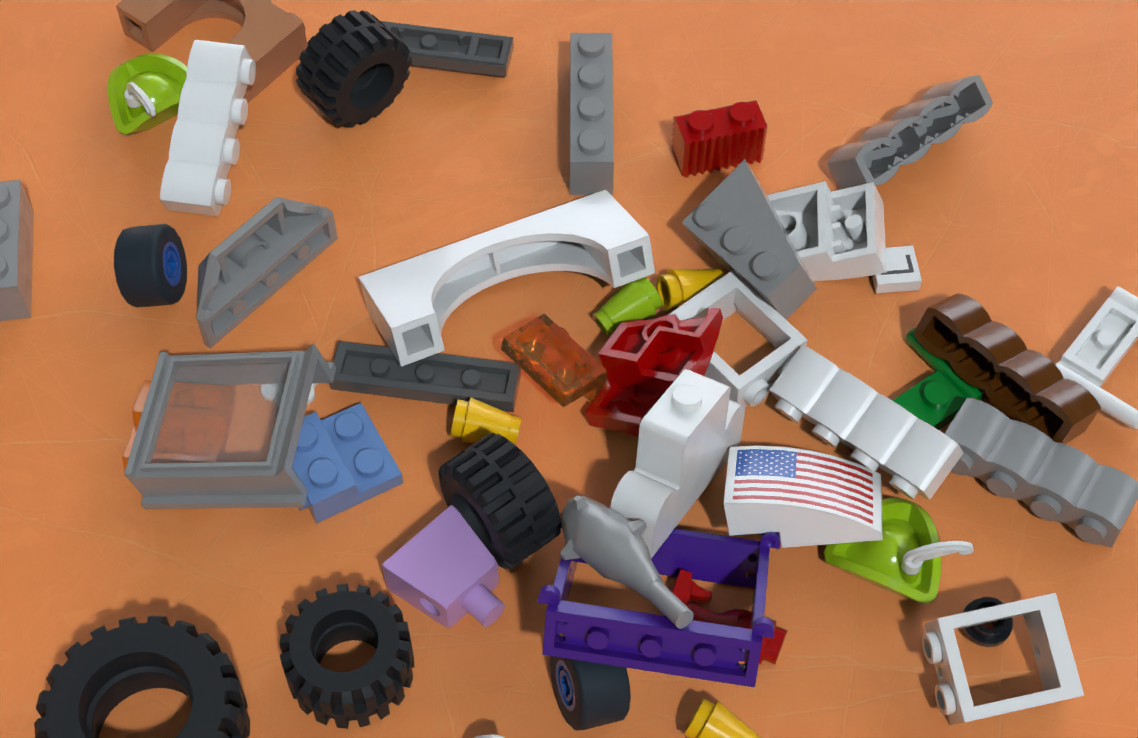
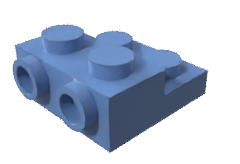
(342, 462)

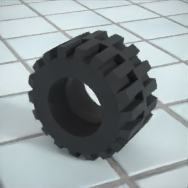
(353, 68)
(501, 499)
(339, 619)

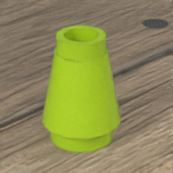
(630, 303)

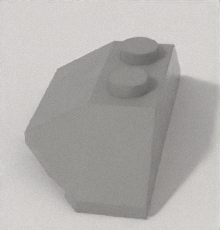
(258, 262)

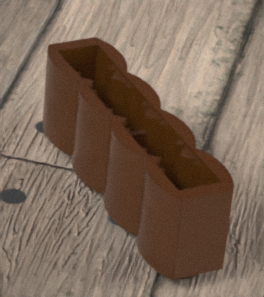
(1013, 377)

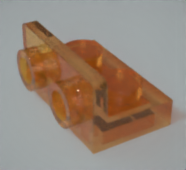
(555, 361)

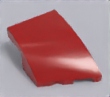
(645, 361)

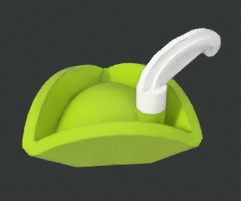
(145, 91)
(905, 559)

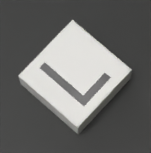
(901, 273)

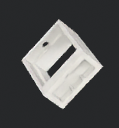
(735, 295)
(1049, 646)

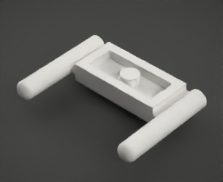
(1101, 349)

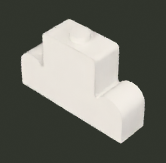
(678, 454)

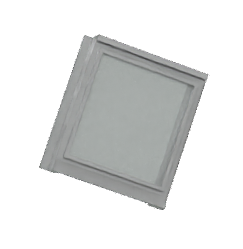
(224, 430)

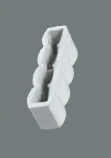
(206, 128)
(867, 422)

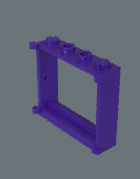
(652, 640)

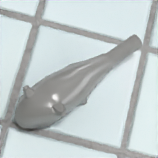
(617, 553)

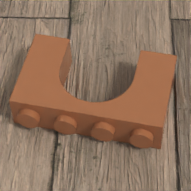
(267, 31)

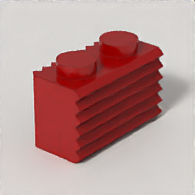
(719, 138)

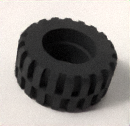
(137, 660)

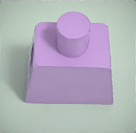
(446, 572)

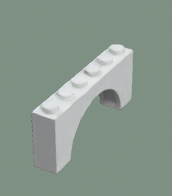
(581, 236)

